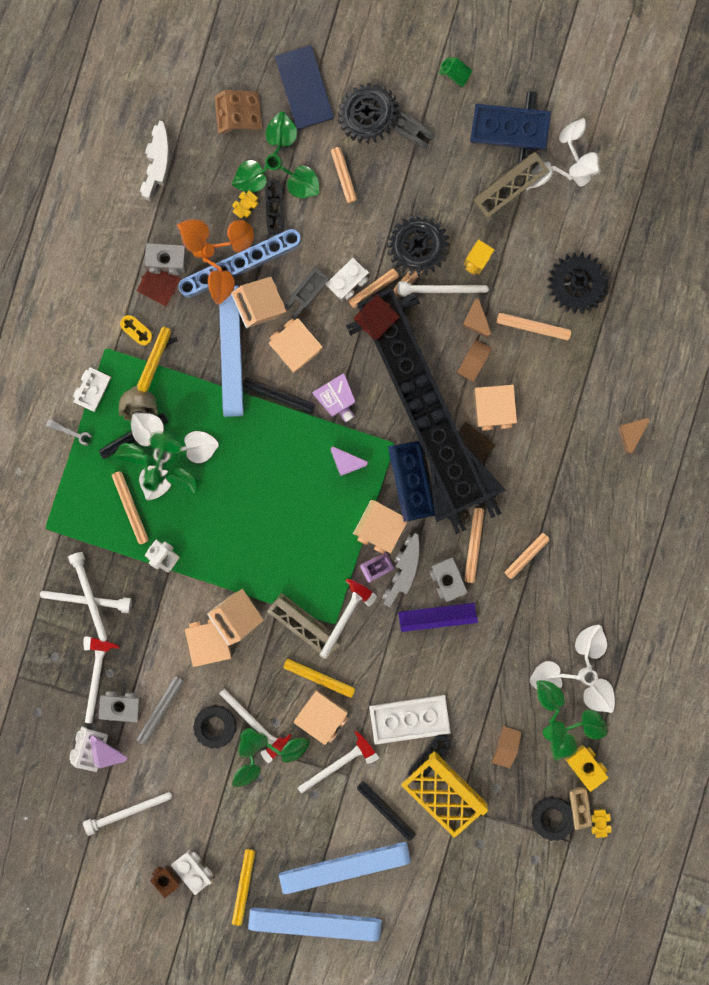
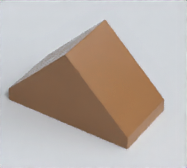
(476, 320)
(474, 360)
(631, 434)
(507, 747)

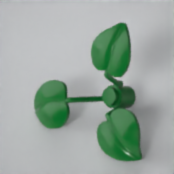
(251, 177)
(153, 477)
(254, 741)
(562, 743)

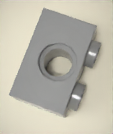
(156, 252)
(456, 588)
(108, 710)

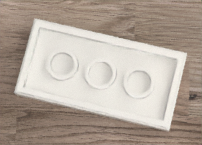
(409, 719)

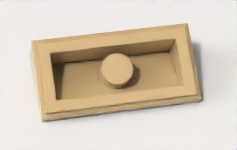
(580, 808)

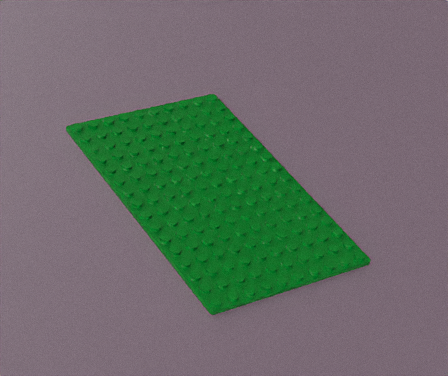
(265, 503)

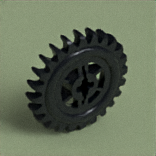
(369, 114)
(405, 257)
(588, 298)

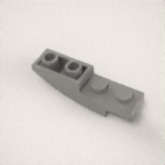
(407, 562)

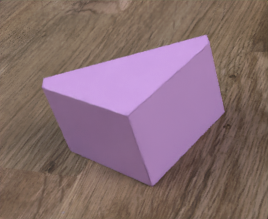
(346, 462)
(377, 567)
(104, 754)

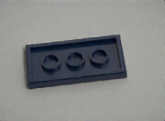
(304, 87)
(510, 127)
(411, 481)

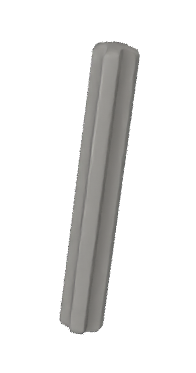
(160, 710)

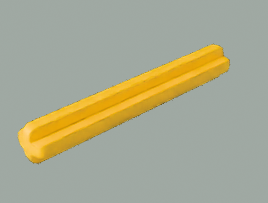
(154, 359)
(319, 678)
(243, 887)

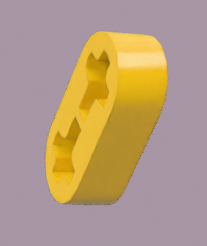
(139, 327)

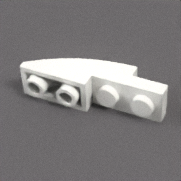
(159, 154)

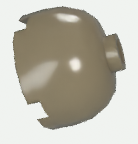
(137, 401)

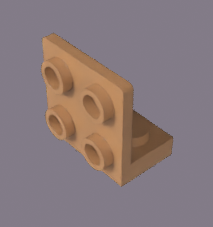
(237, 111)

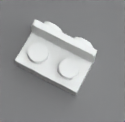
(348, 279)
(92, 389)
(81, 755)
(192, 871)

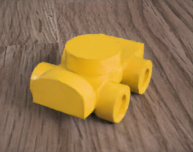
(243, 208)
(599, 820)

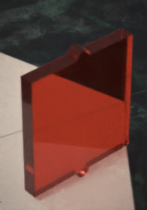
(158, 286)
(375, 317)

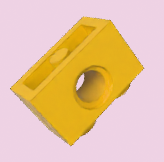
(478, 257)
(593, 777)

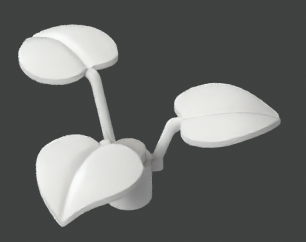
(580, 171)
(198, 444)
(590, 643)

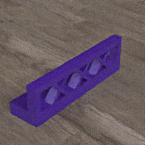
(437, 617)

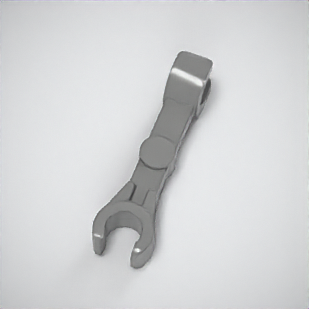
(57, 426)

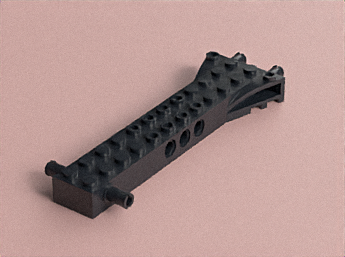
(455, 472)

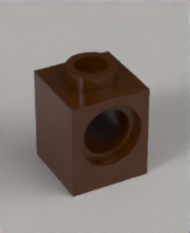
(165, 889)

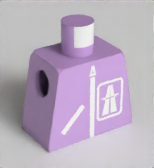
(336, 397)

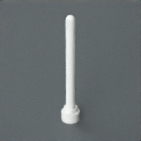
(406, 289)
(77, 561)
(123, 605)
(92, 826)

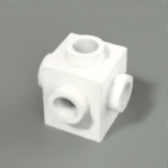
(162, 556)

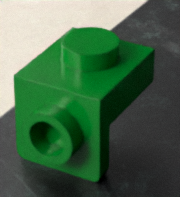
(455, 71)

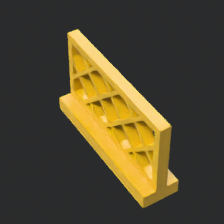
(459, 787)

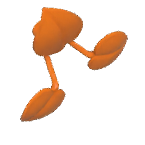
(194, 237)

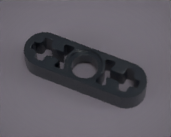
(268, 194)
(415, 765)

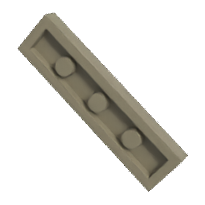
(507, 177)
(306, 621)

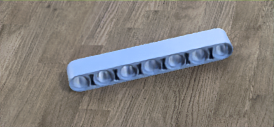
(246, 255)
(231, 358)
(344, 868)
(315, 924)

